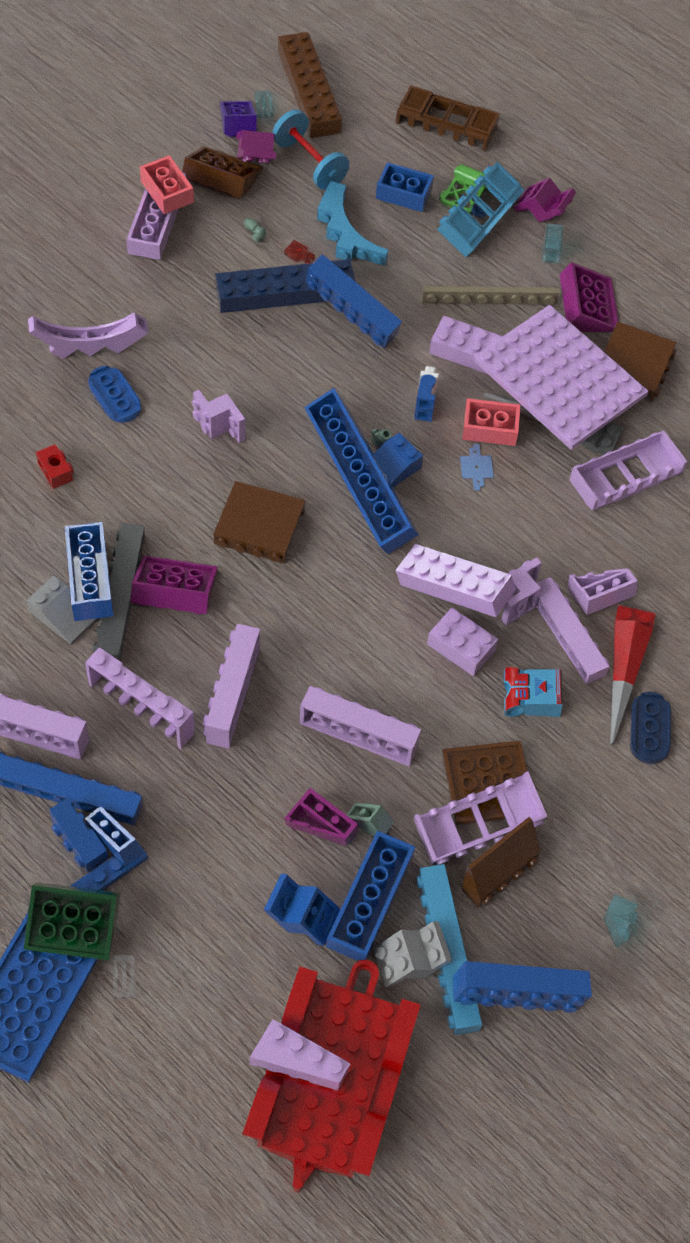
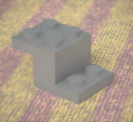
(412, 954)

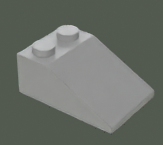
(53, 607)

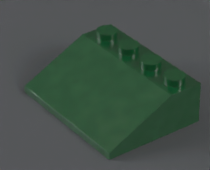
(71, 921)

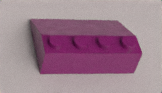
(588, 299)
(173, 584)

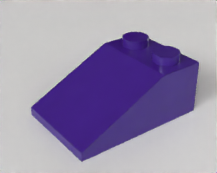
(237, 117)

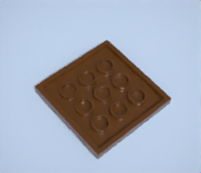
(477, 768)

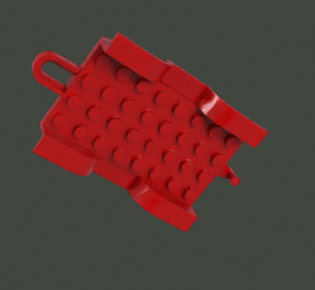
(329, 1126)

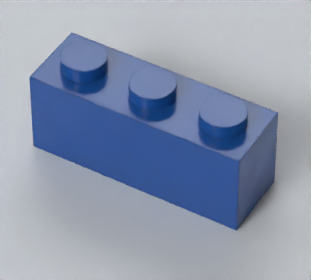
(114, 836)

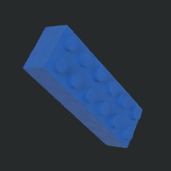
(353, 301)
(88, 571)
(370, 897)
(521, 986)

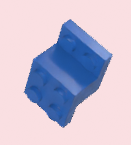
(302, 909)

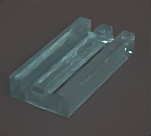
(263, 113)

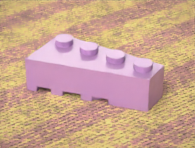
(299, 1057)

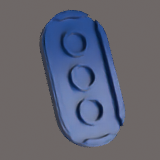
(114, 394)

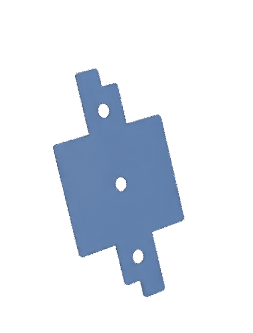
(484, 465)

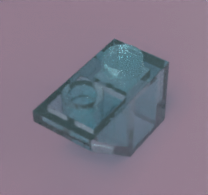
(552, 243)
(618, 917)

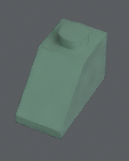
(371, 818)

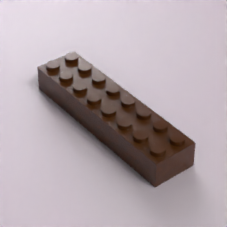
(309, 84)

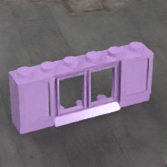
(655, 452)
(165, 707)
(518, 802)

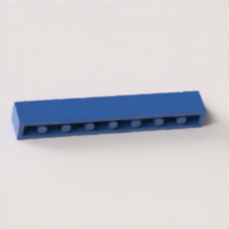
(57, 786)

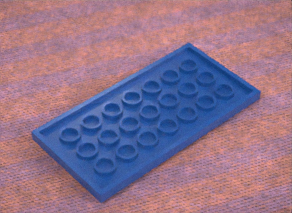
(34, 1001)

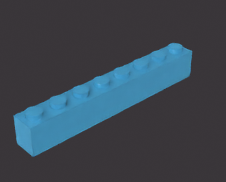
(440, 908)

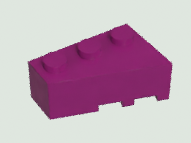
(321, 818)

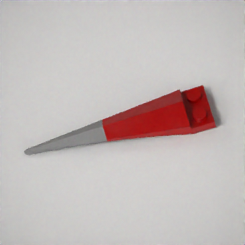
(631, 639)

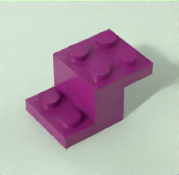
(255, 146)
(545, 200)

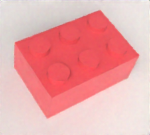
(166, 184)
(491, 422)

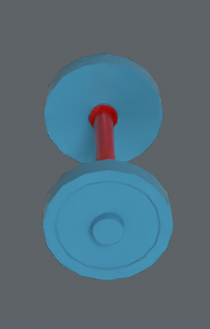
(291, 129)

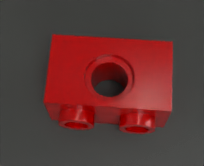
(54, 466)

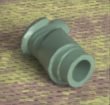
(255, 228)
(380, 436)

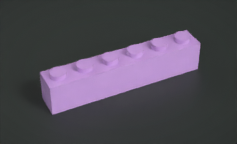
(570, 632)

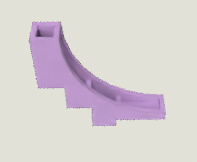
(89, 340)

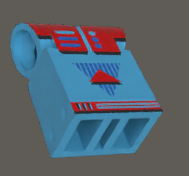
(533, 692)

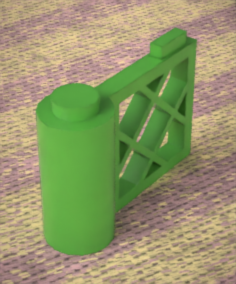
(465, 176)

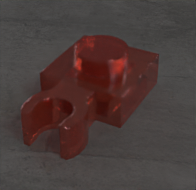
(298, 251)

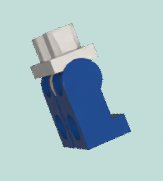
(426, 394)

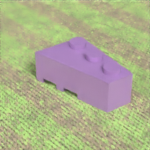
(602, 590)

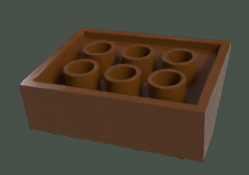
(221, 171)
(502, 864)

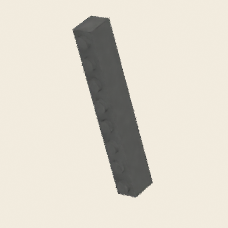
(124, 567)

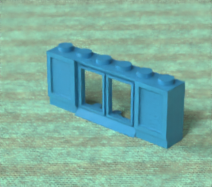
(461, 227)

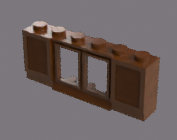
(479, 124)

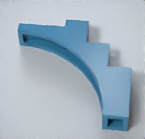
(339, 229)

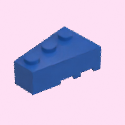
(77, 835)

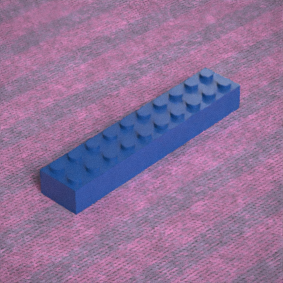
(361, 471)

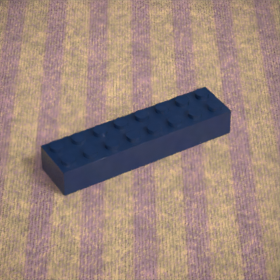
(269, 287)

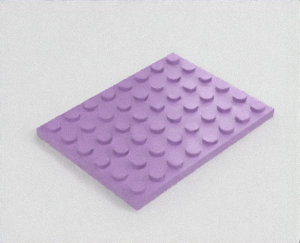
(560, 376)

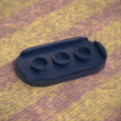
(650, 728)

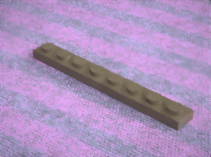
(495, 295)

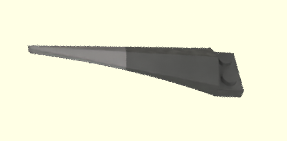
(600, 442)

